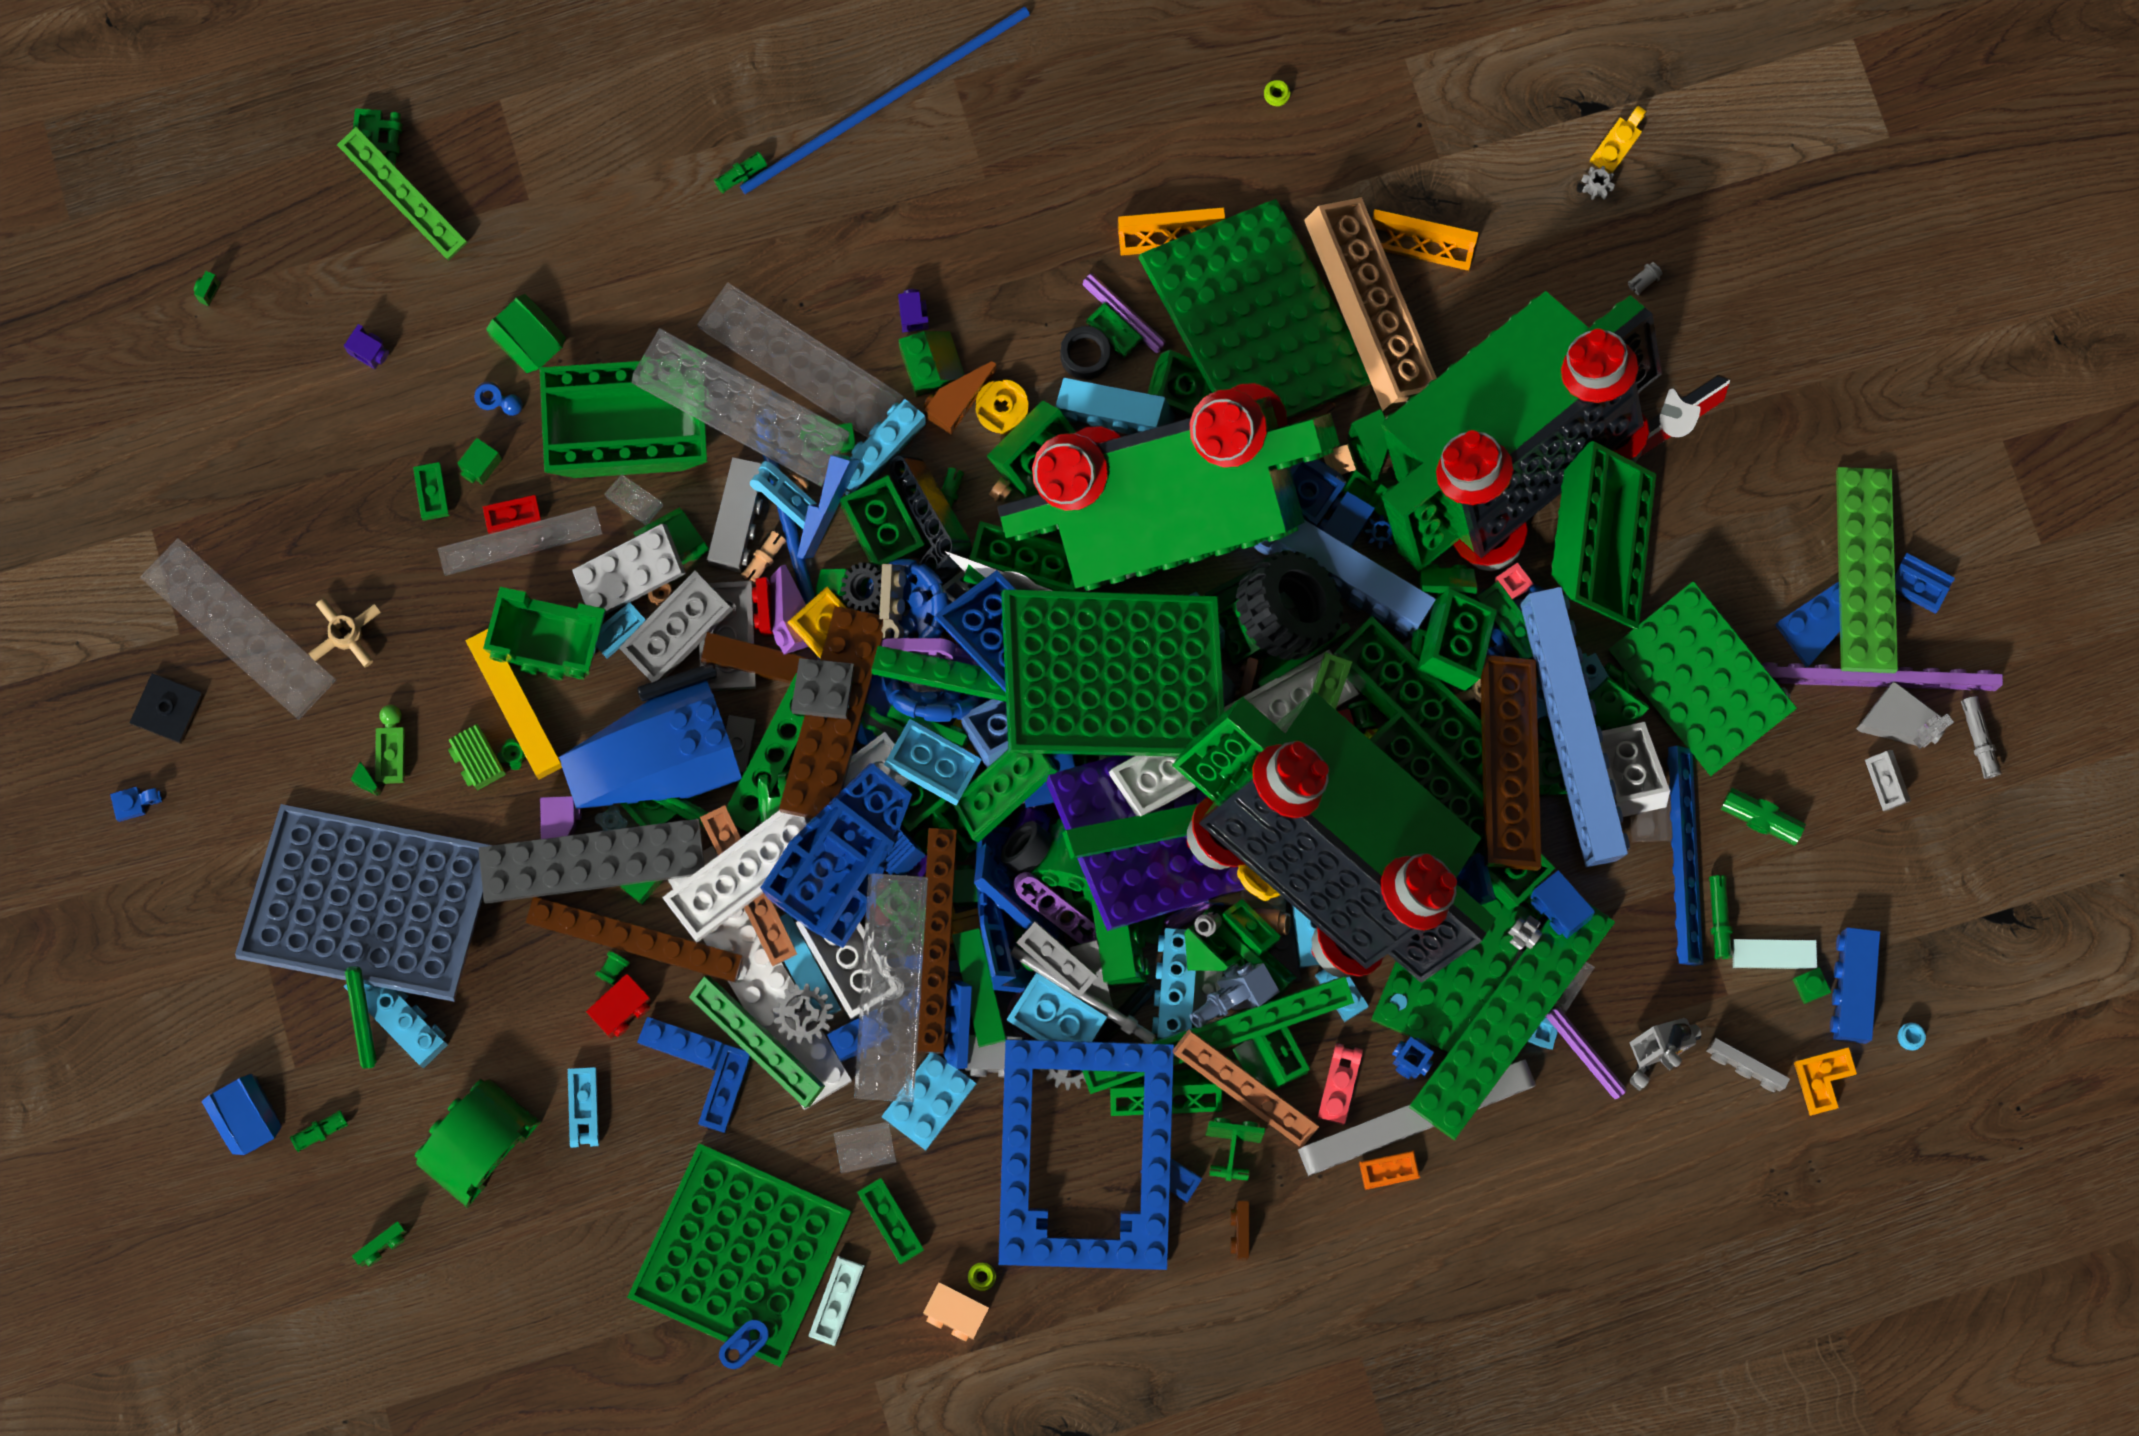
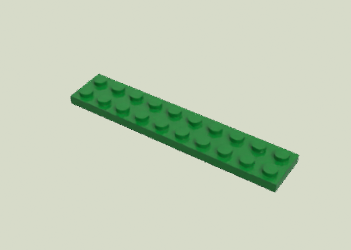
(1506, 1024)

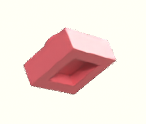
(1514, 581)

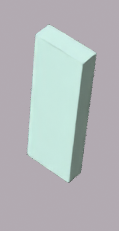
(1774, 954)
(836, 1301)

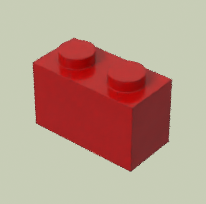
(619, 1007)

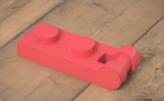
(1339, 1085)

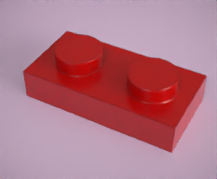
(511, 514)
(762, 596)

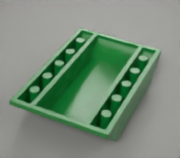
(610, 427)
(1604, 532)

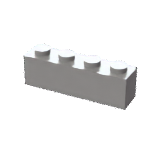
(736, 518)

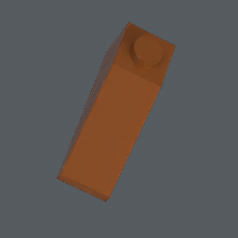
(955, 399)

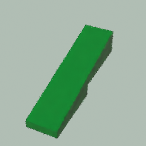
(976, 973)

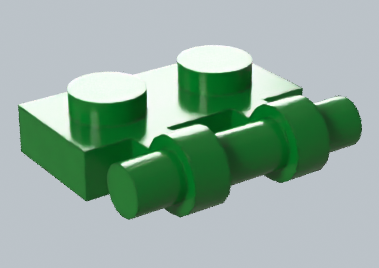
(371, 124)

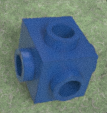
(1419, 1050)

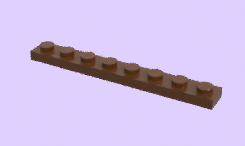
(634, 939)

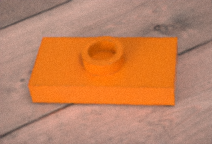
(1389, 1170)

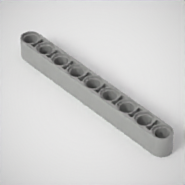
(1397, 1126)

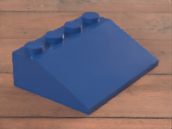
(978, 624)

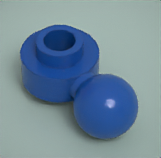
(510, 404)

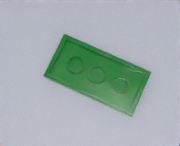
(1002, 790)

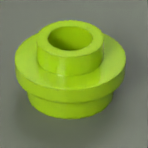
(1280, 86)
(982, 1267)

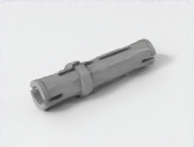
(1983, 746)

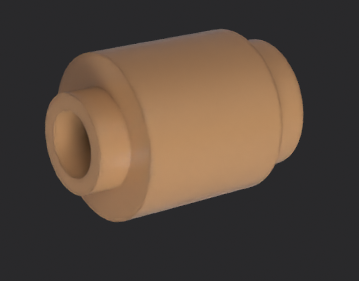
(1276, 919)

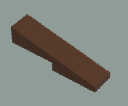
(749, 658)

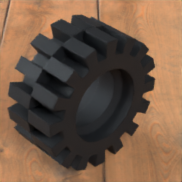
(854, 583)

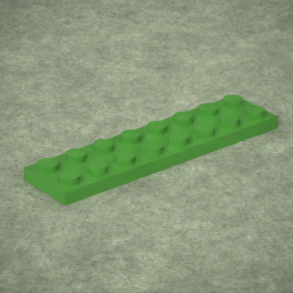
(1866, 570)

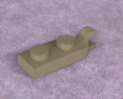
(891, 599)

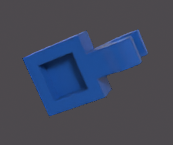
(131, 802)

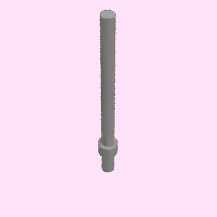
(1127, 1023)

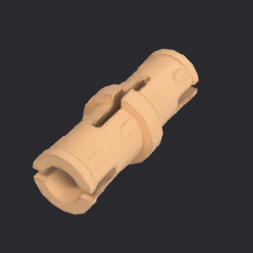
(763, 557)

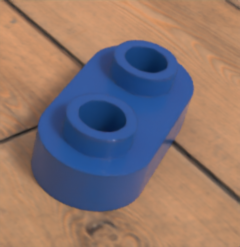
(746, 1347)

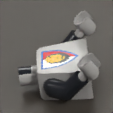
(1662, 1044)

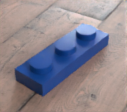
(958, 1024)
(681, 1043)
(724, 1089)

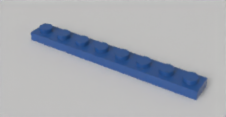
(1685, 856)

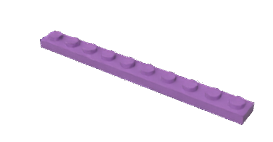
(1905, 677)

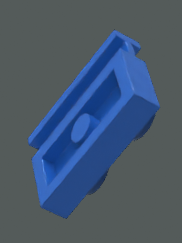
(1922, 583)

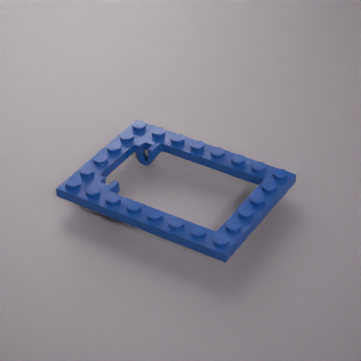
(1024, 1229)

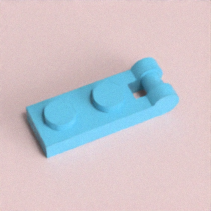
(782, 492)
(583, 1106)

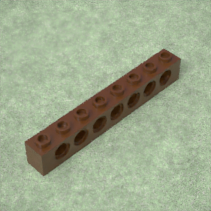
(937, 938)

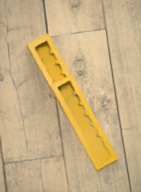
(516, 709)

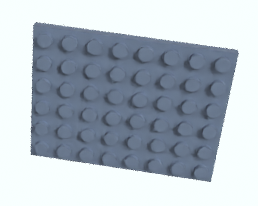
(366, 898)

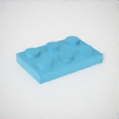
(932, 762)
(1055, 1014)
(937, 1097)

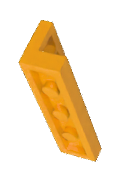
(1163, 223)
(1429, 233)

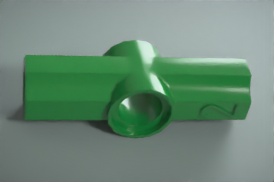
(1763, 816)

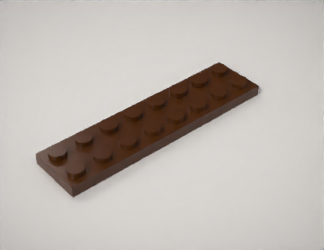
(828, 742)
(1510, 763)

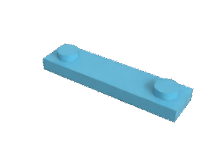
(804, 968)

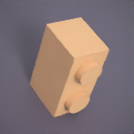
(956, 1312)

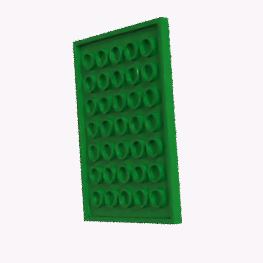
(1256, 310)
(1109, 671)

